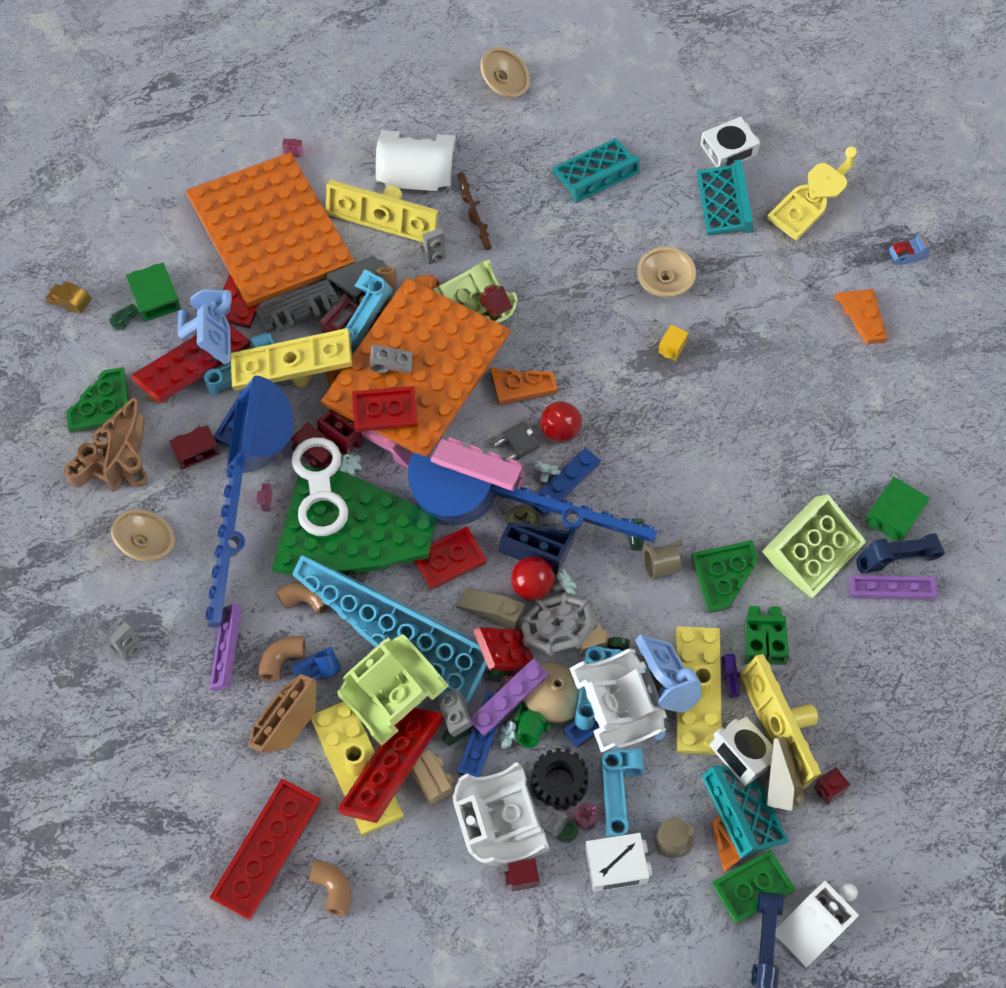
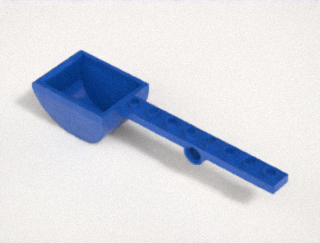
(259, 433)
(462, 499)

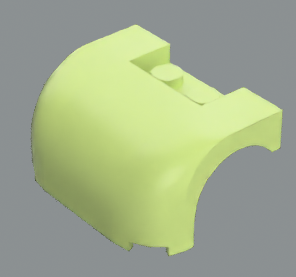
(467, 287)
(389, 686)

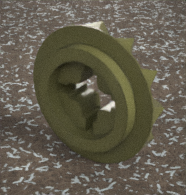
(520, 512)

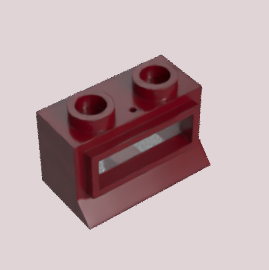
(339, 316)

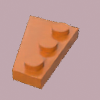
(865, 314)
(519, 386)

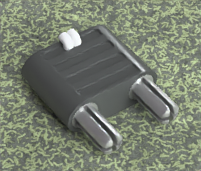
(519, 439)

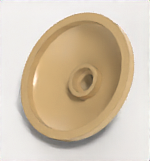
(505, 72)
(666, 264)
(143, 535)
(554, 702)

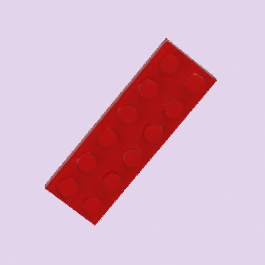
(182, 367)
(390, 766)
(265, 849)

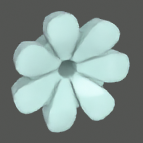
(350, 463)
(546, 470)
(564, 583)
(508, 734)

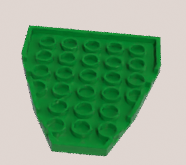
(377, 533)

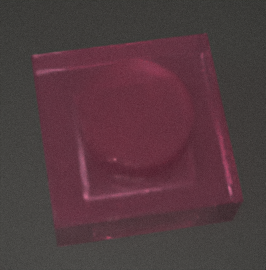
(294, 146)
(264, 497)

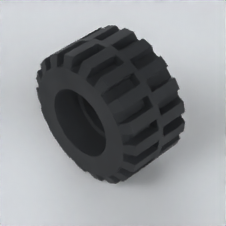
(560, 761)

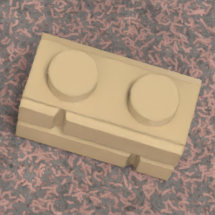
(431, 777)

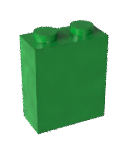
(153, 292)
(897, 510)

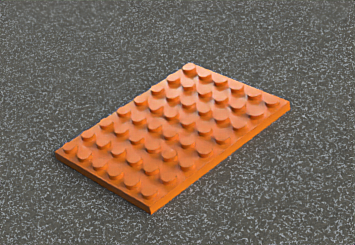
(269, 228)
(449, 358)

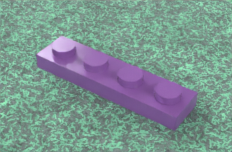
(892, 587)
(225, 648)
(508, 697)

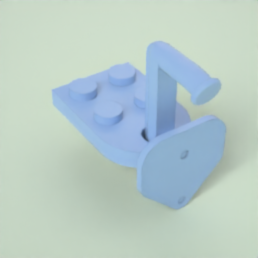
(210, 323)
(680, 684)

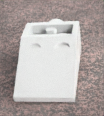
(814, 926)

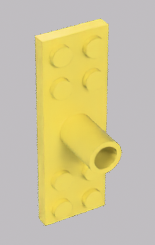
(380, 211)
(293, 359)
(700, 651)
(778, 718)
(343, 743)

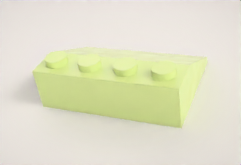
(814, 545)

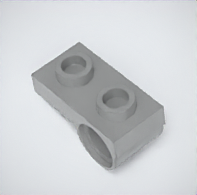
(433, 246)
(388, 358)
(125, 642)
(454, 710)

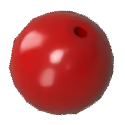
(560, 422)
(532, 578)

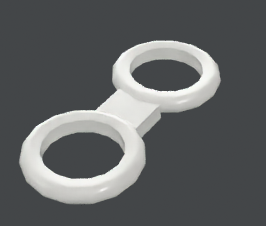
(319, 486)

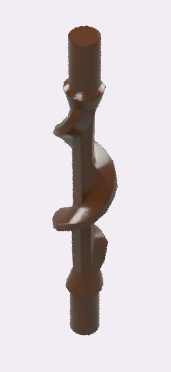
(473, 214)

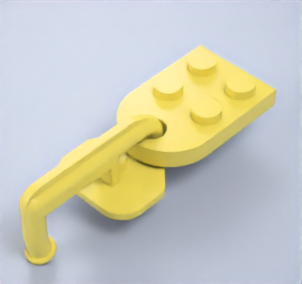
(798, 211)

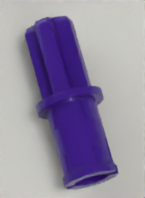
(731, 675)

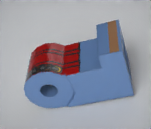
(910, 250)

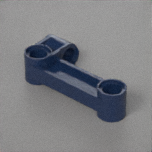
(882, 553)
(764, 973)

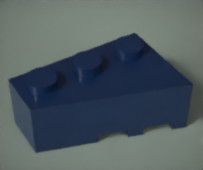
(527, 540)

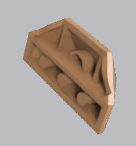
(285, 716)

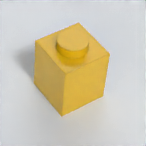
(673, 342)

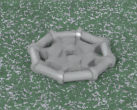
(561, 636)

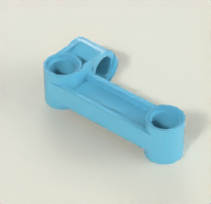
(377, 292)
(223, 374)
(584, 705)
(628, 763)

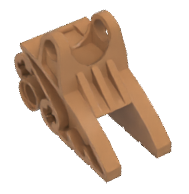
(122, 447)

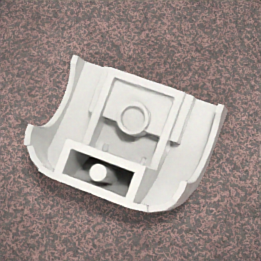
(414, 162)
(621, 699)
(499, 817)

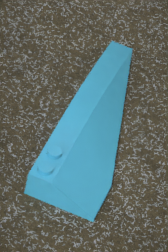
(380, 616)

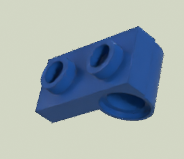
(318, 665)

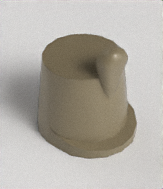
(662, 560)
(674, 838)

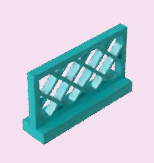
(603, 178)
(741, 200)
(732, 812)

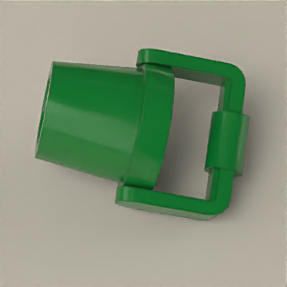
(530, 726)

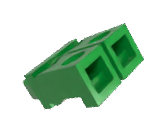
(766, 631)

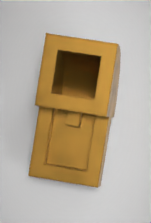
(70, 296)

